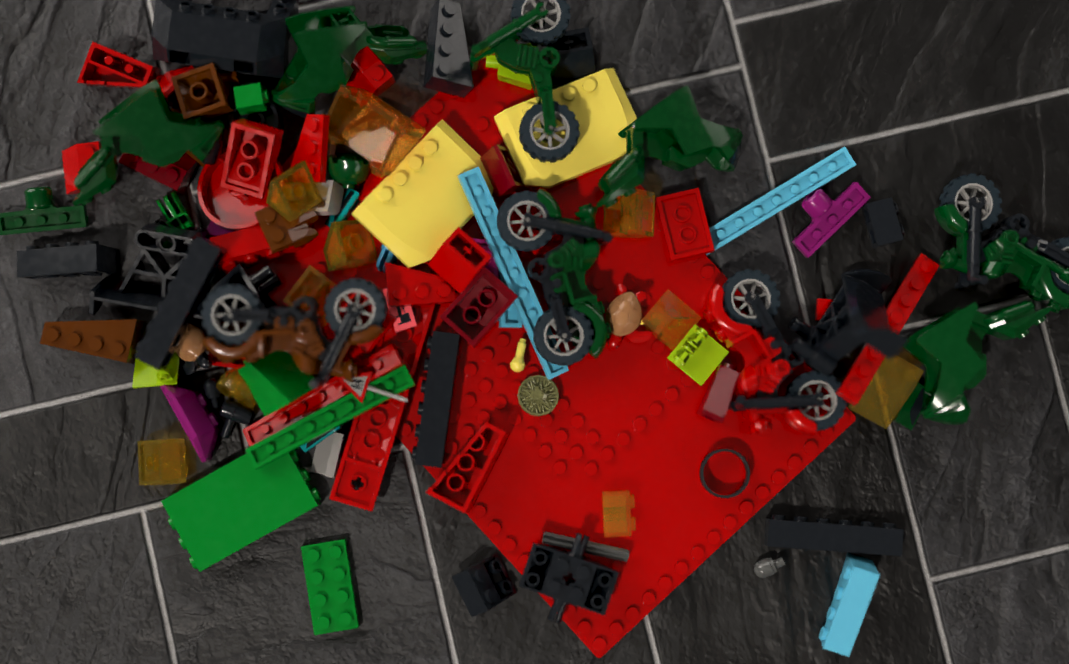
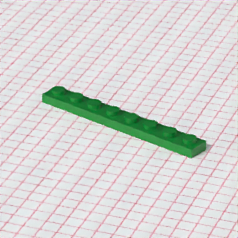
(327, 419)

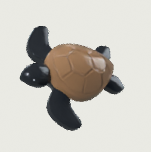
(192, 351)

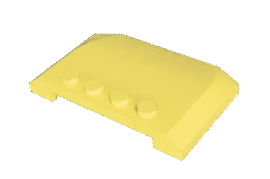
(601, 114)
(422, 197)

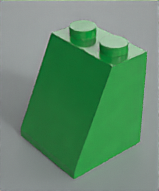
(275, 381)

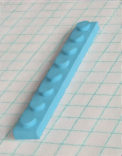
(781, 197)

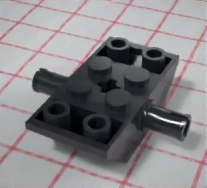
(591, 583)

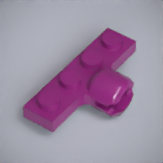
(827, 216)

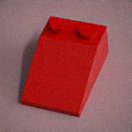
(251, 157)

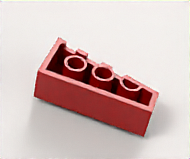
(246, 248)
(469, 470)

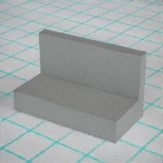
(328, 455)

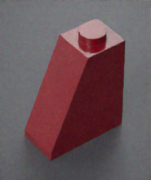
(719, 393)

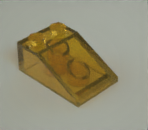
(888, 391)

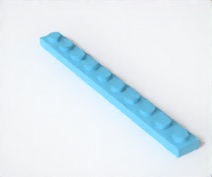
(507, 261)

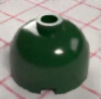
(348, 169)

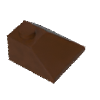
(202, 93)

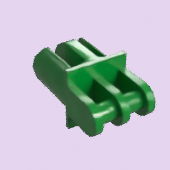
(175, 213)

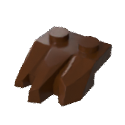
(284, 234)

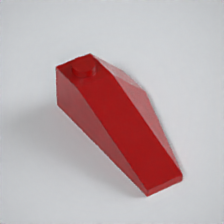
(370, 73)

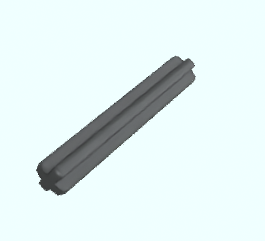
(591, 548)

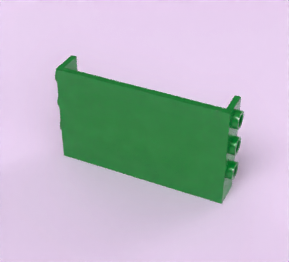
(238, 506)

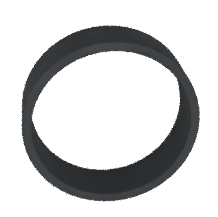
(747, 477)

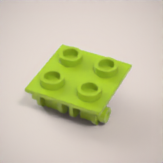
(698, 354)
(149, 377)

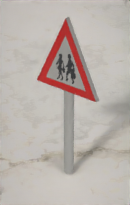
(361, 385)

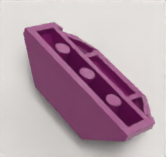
(195, 418)

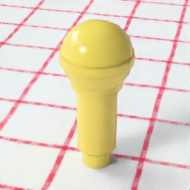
(517, 363)

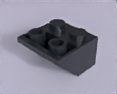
(575, 56)
(484, 585)

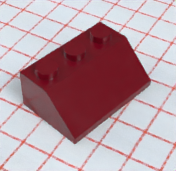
(174, 176)

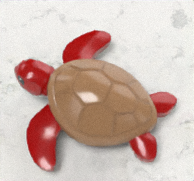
(624, 317)

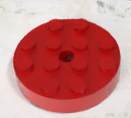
(225, 206)

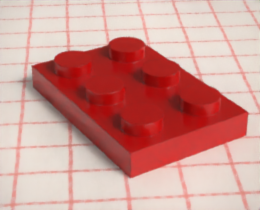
(684, 224)

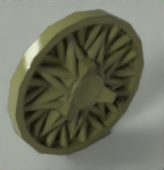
(538, 395)

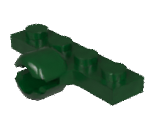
(42, 214)

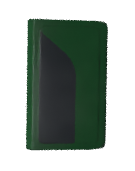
(911, 409)

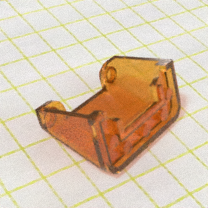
(372, 129)

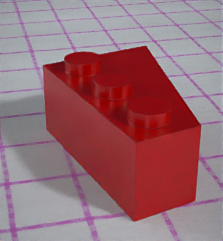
(115, 69)

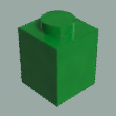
(251, 98)

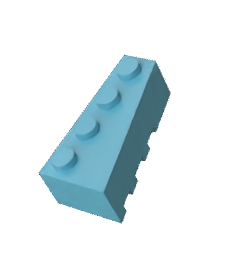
(849, 604)

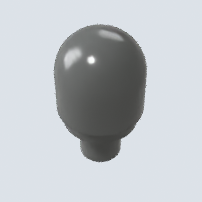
(767, 567)

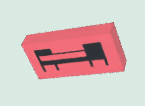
(404, 316)

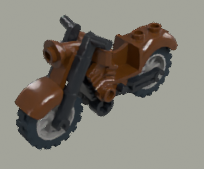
(294, 328)

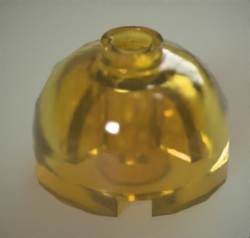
(234, 385)

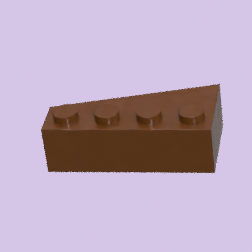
(99, 338)

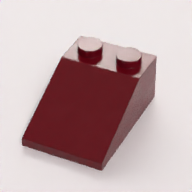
(479, 307)

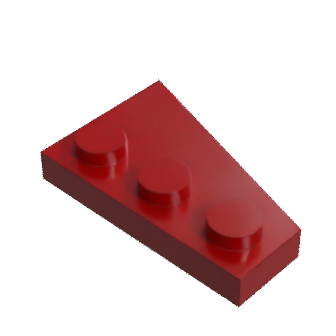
(314, 146)
(415, 287)

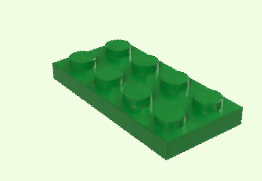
(330, 586)

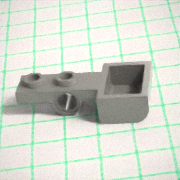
(330, 192)

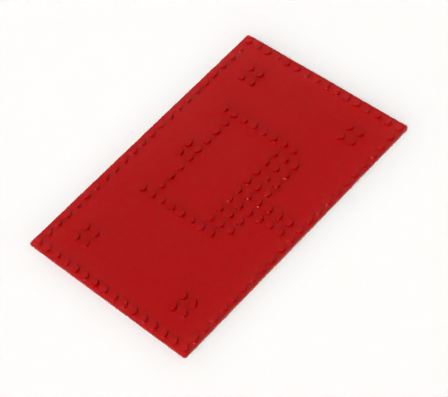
(617, 416)

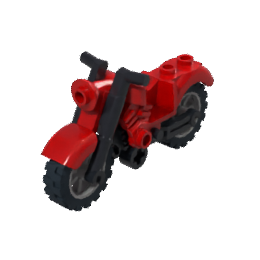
(768, 358)

